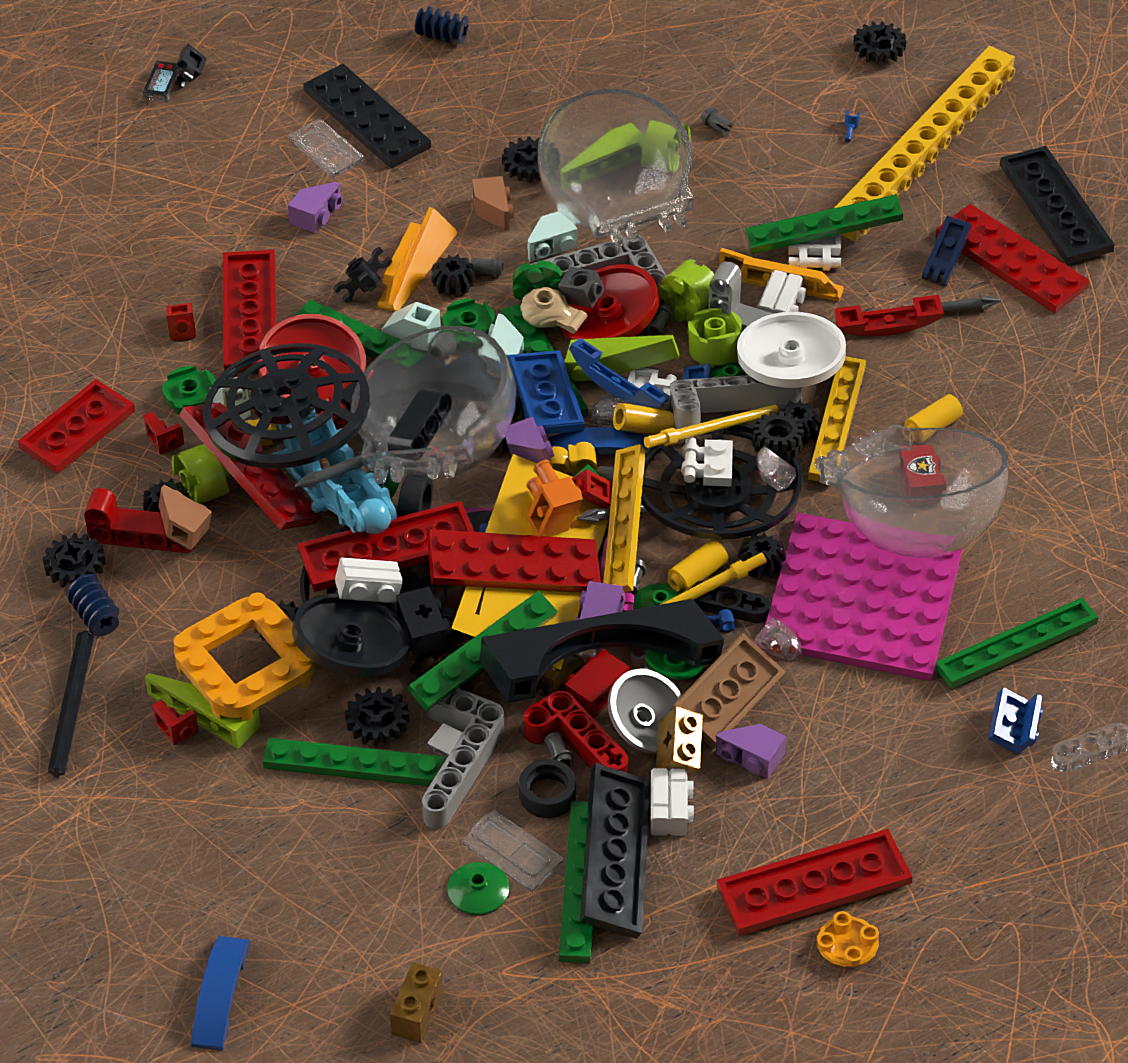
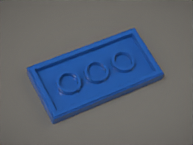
(546, 391)

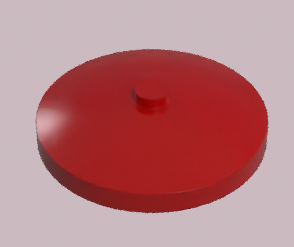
(624, 307)
(319, 331)

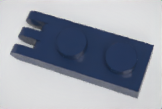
(947, 250)

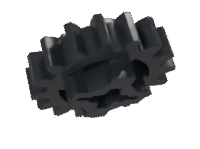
(879, 42)
(521, 159)
(73, 559)
(377, 716)

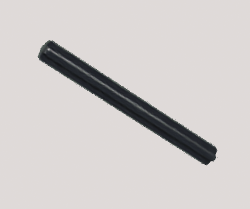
(70, 704)

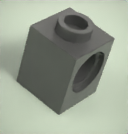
(581, 287)

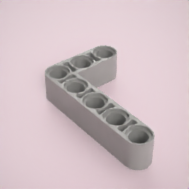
(607, 254)
(725, 294)
(722, 394)
(482, 730)

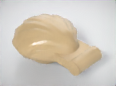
(549, 308)

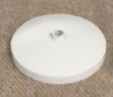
(791, 349)

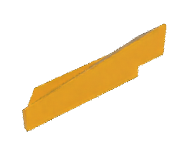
(414, 258)
(759, 271)

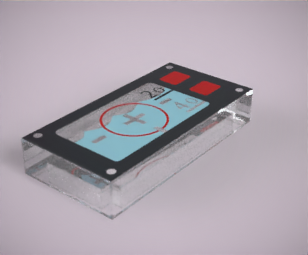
(161, 81)

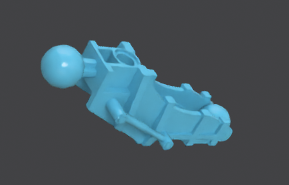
(351, 495)

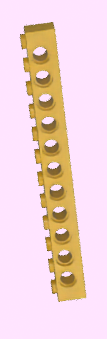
(933, 130)

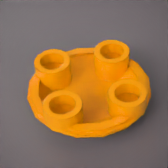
(847, 940)

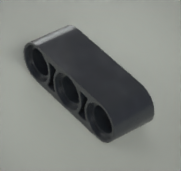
(420, 420)

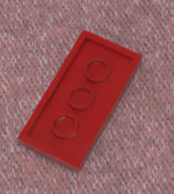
(76, 426)

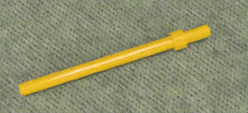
(671, 435)
(737, 571)

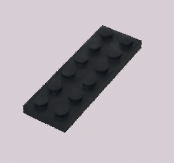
(367, 116)
(1056, 205)
(615, 851)

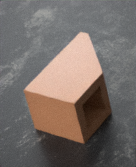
(491, 201)
(183, 518)

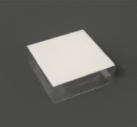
(444, 740)

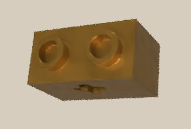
(679, 741)
(416, 1002)

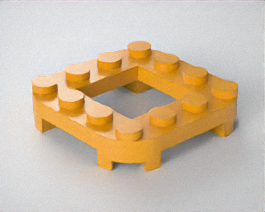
(214, 684)

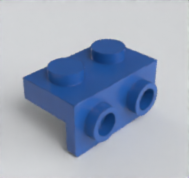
(1015, 720)

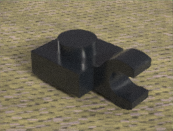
(192, 64)

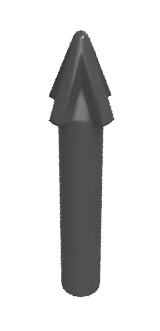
(982, 302)
(312, 478)
(596, 515)

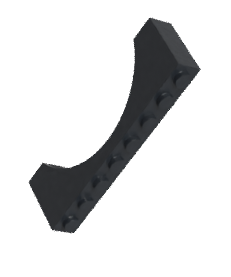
(523, 656)

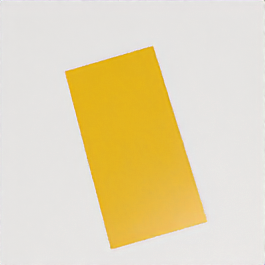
(510, 518)

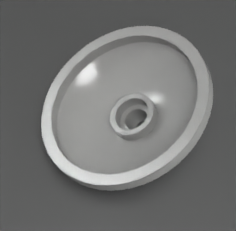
(641, 696)

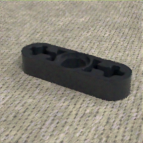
(748, 598)

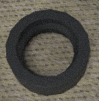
(415, 495)
(547, 770)

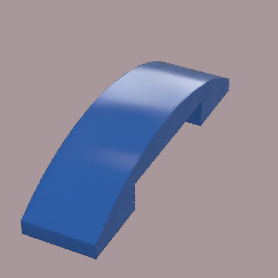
(588, 357)
(604, 439)
(217, 992)

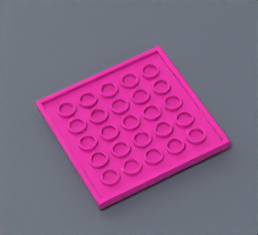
(861, 601)

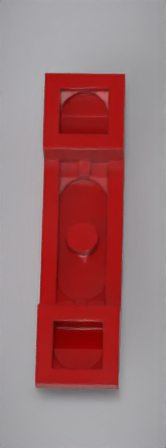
(889, 321)

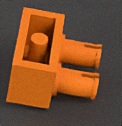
(554, 501)

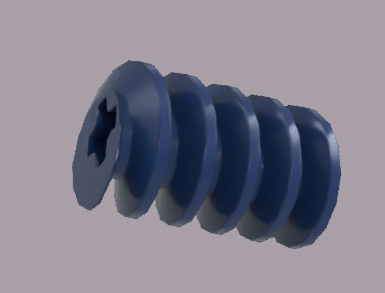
(441, 27)
(93, 605)

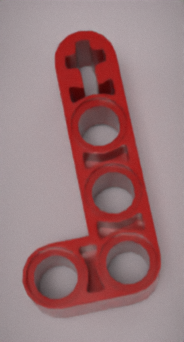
(126, 526)
(580, 731)

